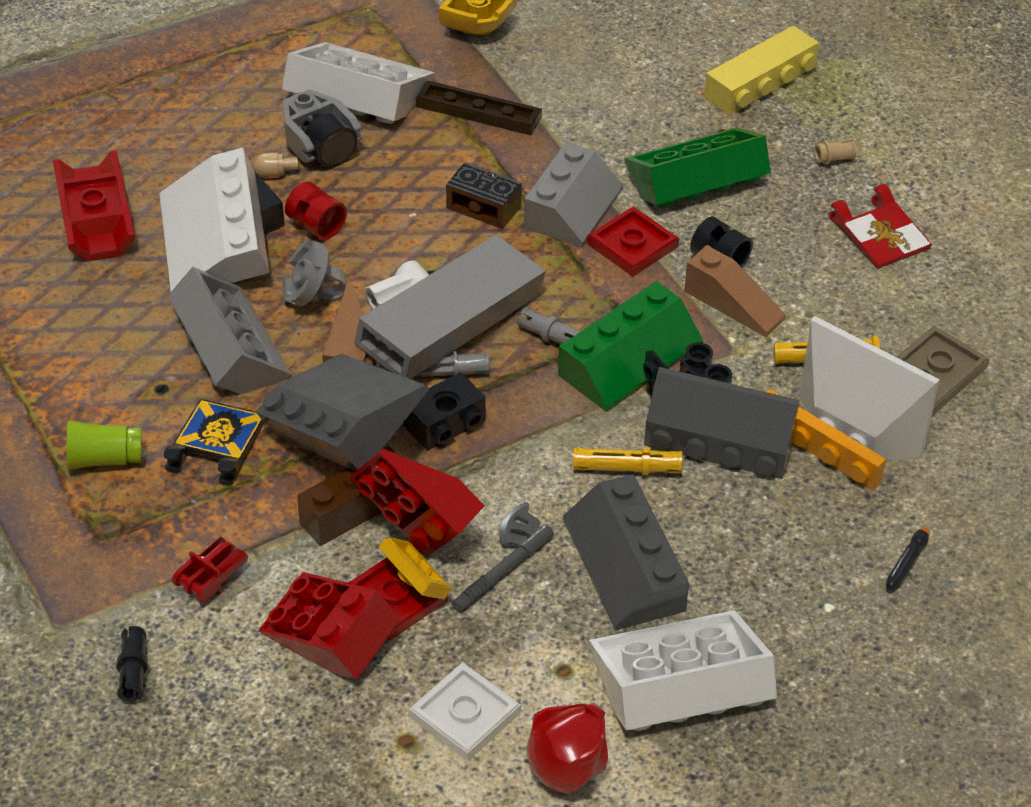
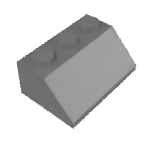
(571, 195)

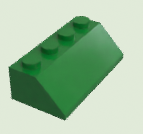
(699, 166)
(610, 353)

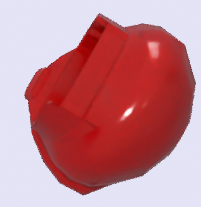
(568, 746)

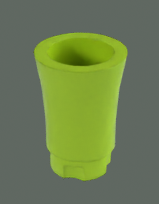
(102, 445)

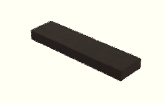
(479, 107)

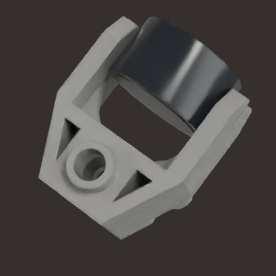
(331, 131)

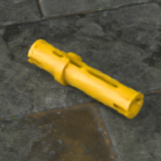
(628, 460)

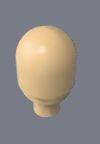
(274, 165)

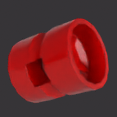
(315, 210)

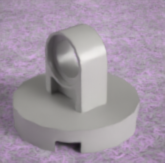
(310, 273)

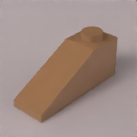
(729, 289)
(344, 330)

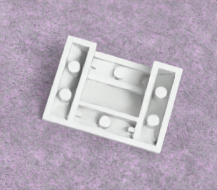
(867, 392)

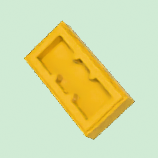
(414, 568)

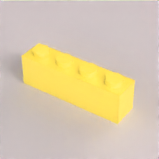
(761, 70)

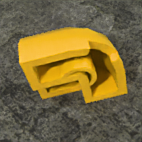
(475, 16)

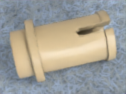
(832, 151)

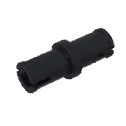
(132, 664)

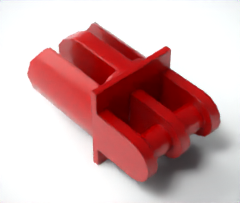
(209, 569)

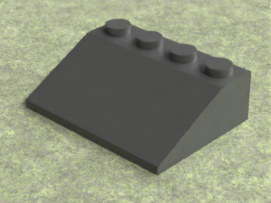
(341, 409)

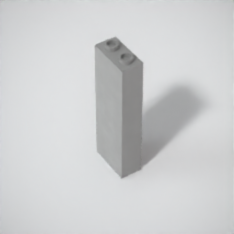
(449, 307)

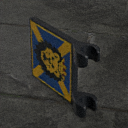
(216, 433)

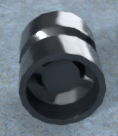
(723, 239)

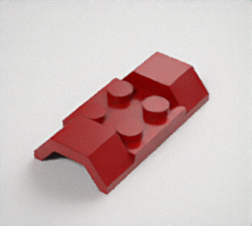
(95, 209)

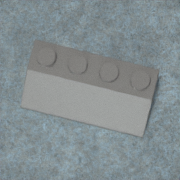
(227, 333)

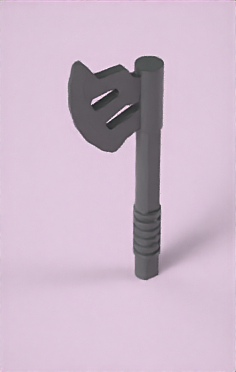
(524, 548)

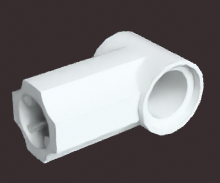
(405, 277)

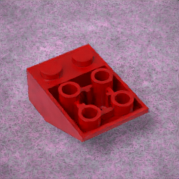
(417, 499)
(331, 623)

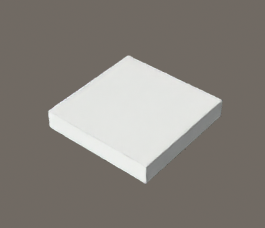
(464, 711)

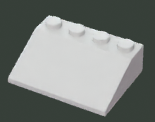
(356, 79)
(215, 220)
(684, 670)

